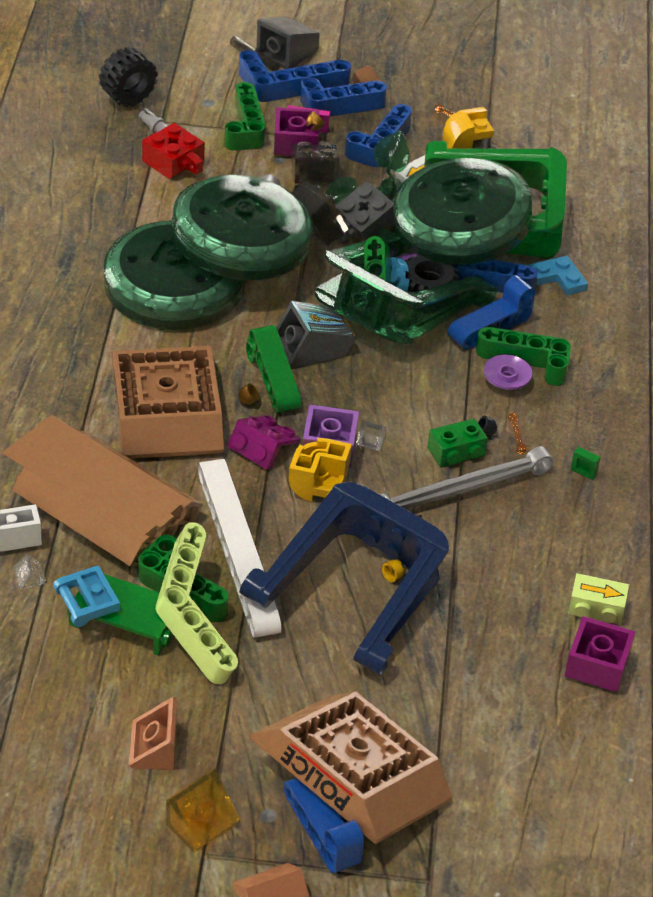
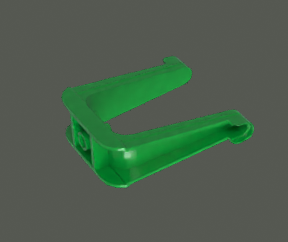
(542, 171)

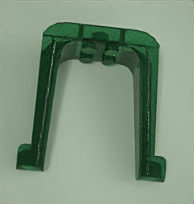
(387, 309)

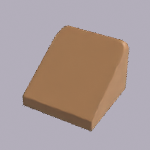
(365, 74)

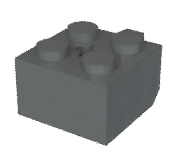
(366, 212)

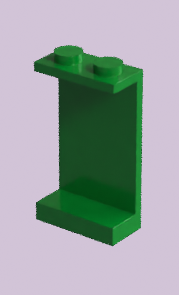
(136, 612)

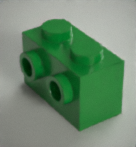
(457, 442)

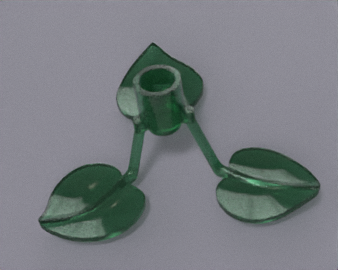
(389, 153)

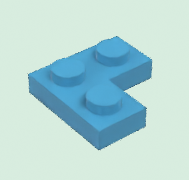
(563, 272)

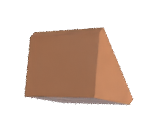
(155, 737)
(276, 882)

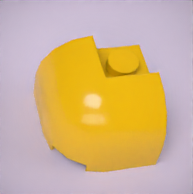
(466, 127)
(319, 467)

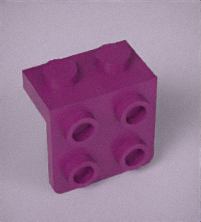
(261, 439)

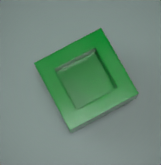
(585, 463)

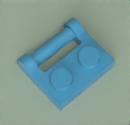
(95, 592)

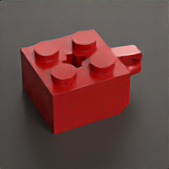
(173, 151)

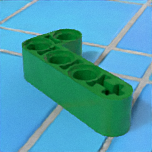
(250, 129)
(371, 260)
(535, 349)
(267, 350)
(206, 594)

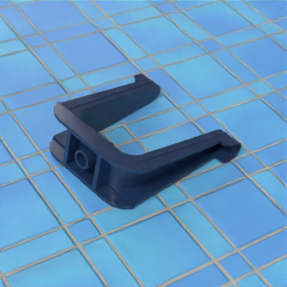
(380, 524)

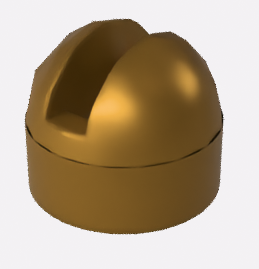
(314, 119)
(248, 394)

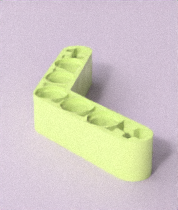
(185, 617)

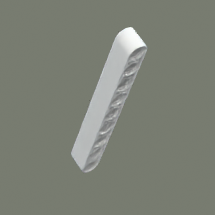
(236, 542)

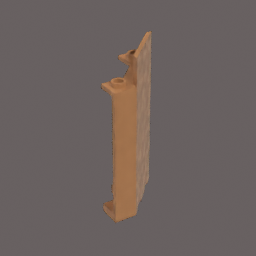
(98, 489)

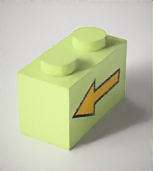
(598, 599)

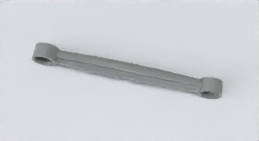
(536, 461)

